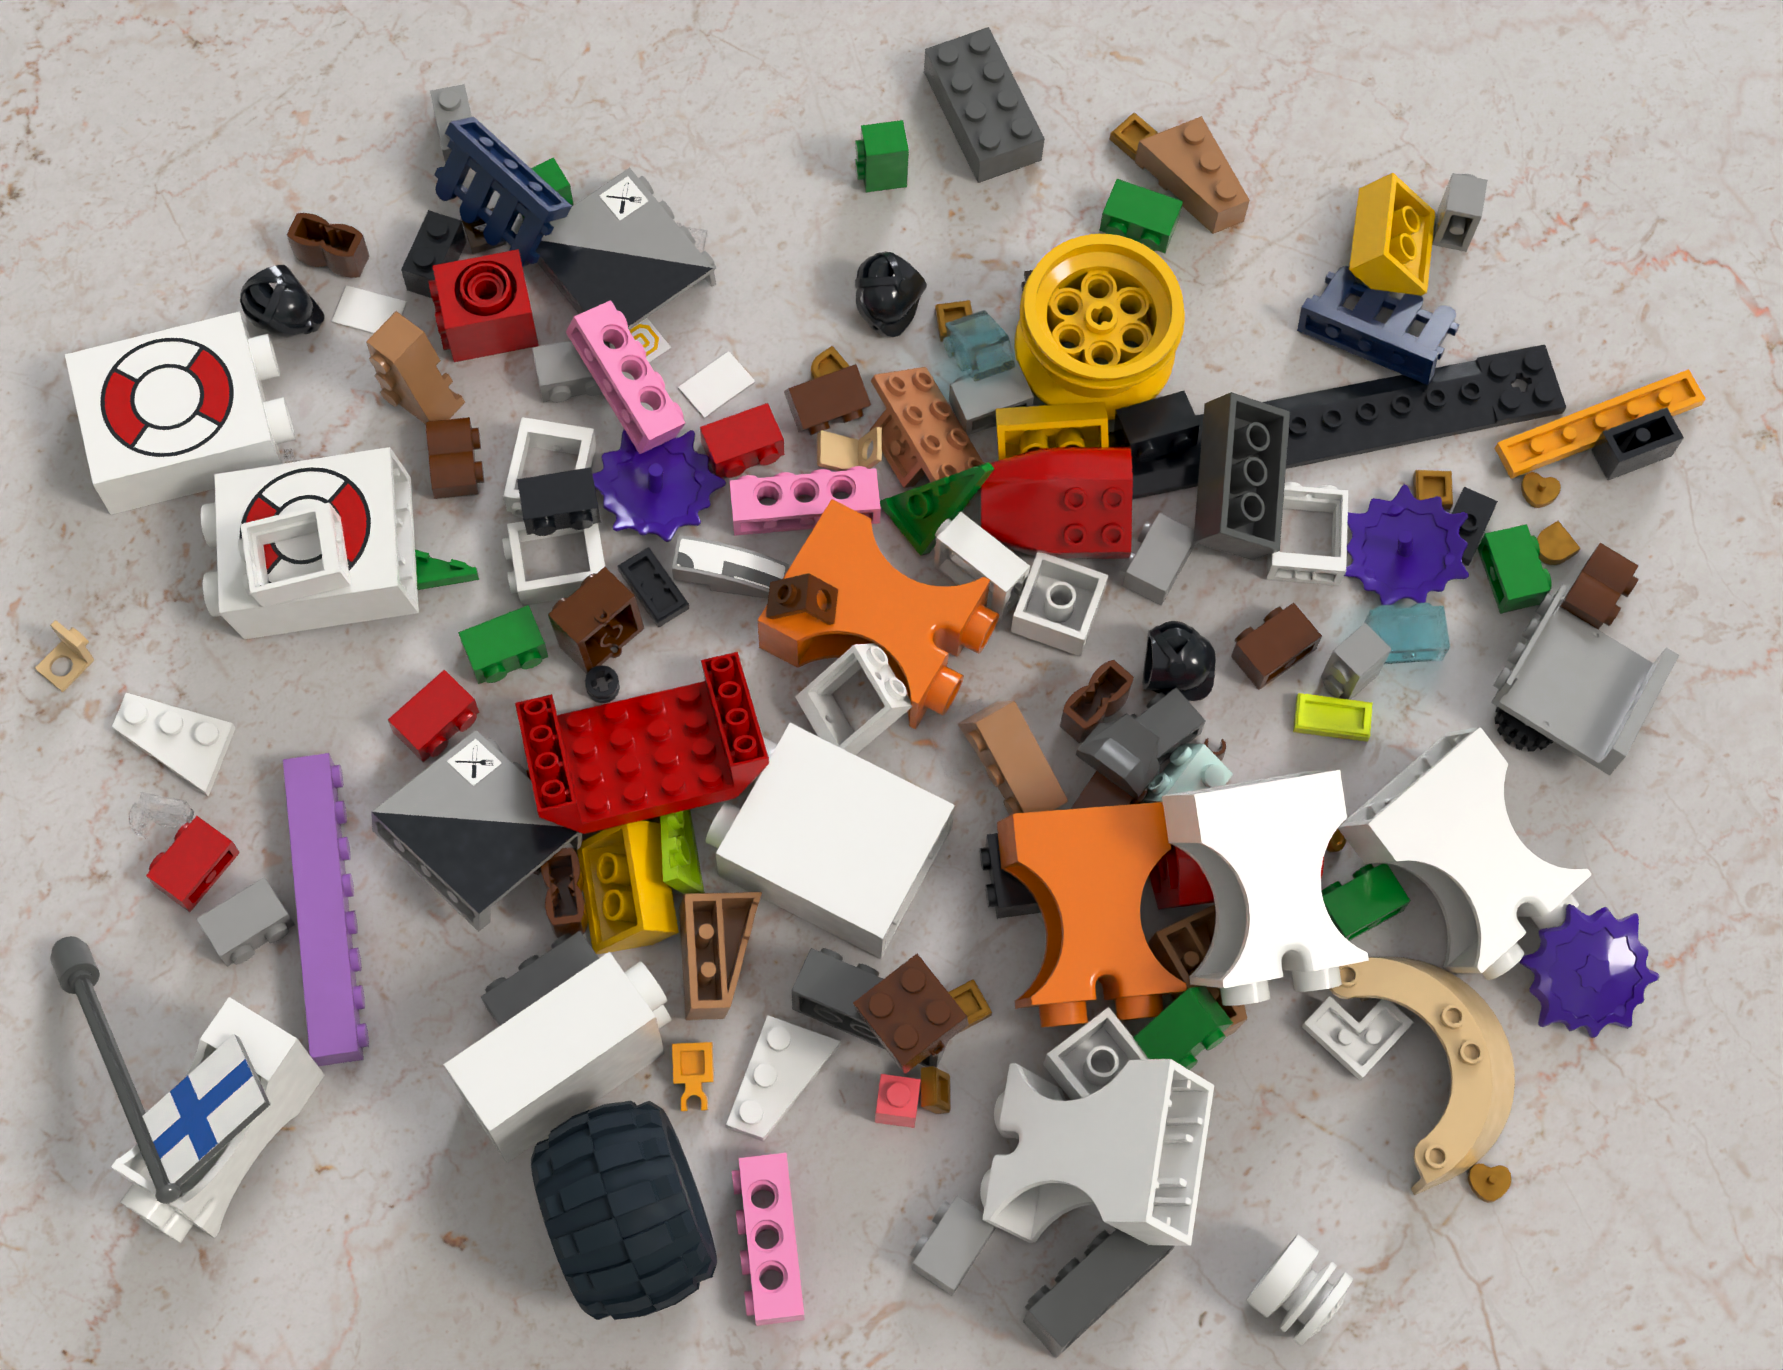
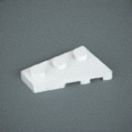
(178, 738)
(777, 1074)

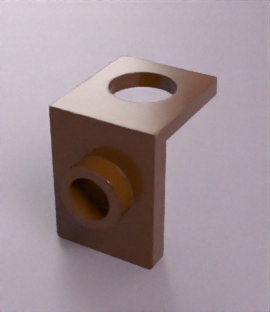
(799, 595)

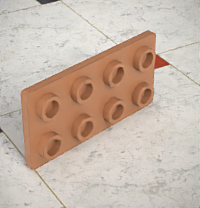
(920, 428)

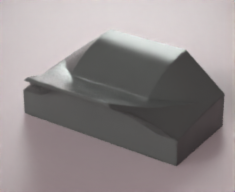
(1123, 754)

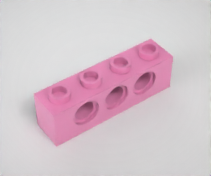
(624, 395)
(788, 512)
(785, 1302)

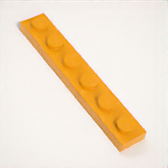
(1582, 429)

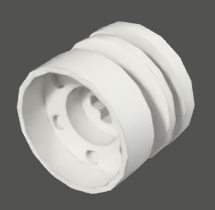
(1300, 1290)

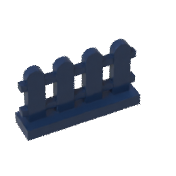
(499, 171)
(1370, 339)

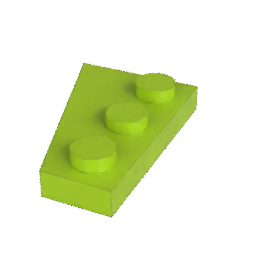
(680, 853)

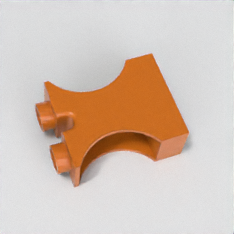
(881, 606)
(1089, 885)

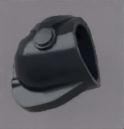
(886, 299)
(280, 310)
(1179, 660)

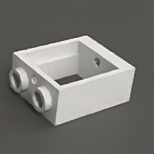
(551, 437)
(285, 526)
(969, 553)
(1307, 567)
(553, 587)
(827, 716)

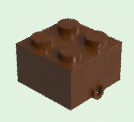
(595, 620)
(911, 1013)

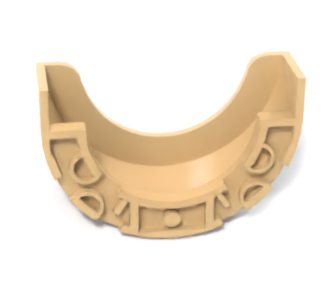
(1475, 1050)

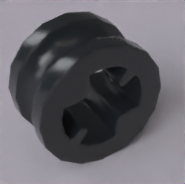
(591, 681)

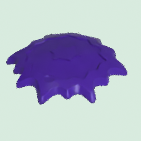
(656, 488)
(1406, 547)
(1590, 971)

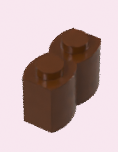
(329, 245)
(453, 457)
(1600, 586)
(1100, 699)
(564, 893)

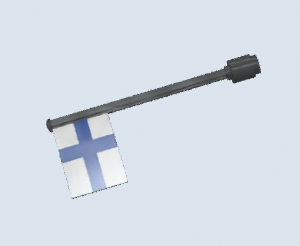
(195, 1115)

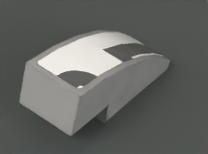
(725, 567)

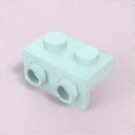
(1190, 769)

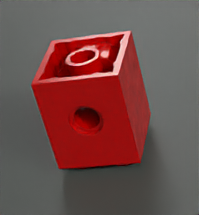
(483, 306)

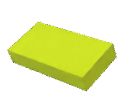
(1332, 717)

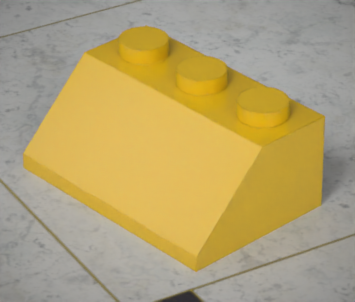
(1392, 237)
(1050, 427)
(626, 888)

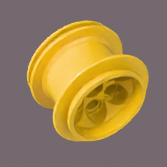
(1105, 282)

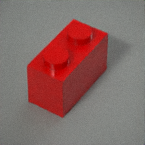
(742, 441)
(434, 716)
(192, 863)

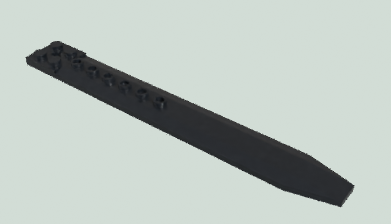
(1388, 414)

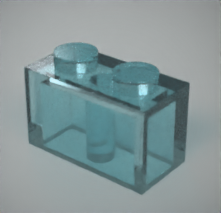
(979, 345)
(1411, 632)

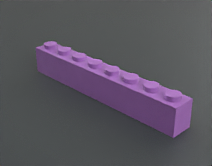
(323, 910)

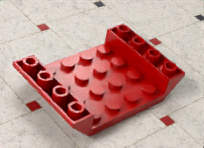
(644, 751)

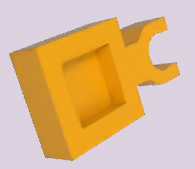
(693, 1066)

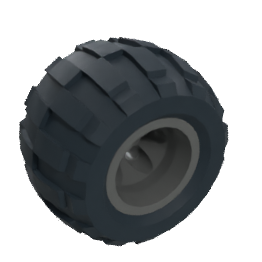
(623, 1210)

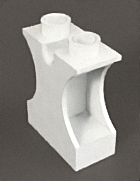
(1453, 833)
(1264, 865)
(288, 1080)
(1123, 1148)

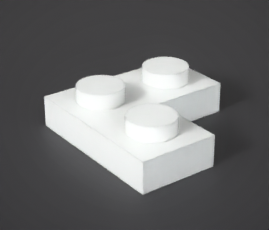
(1357, 1043)

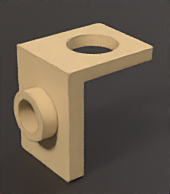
(843, 452)
(71, 646)

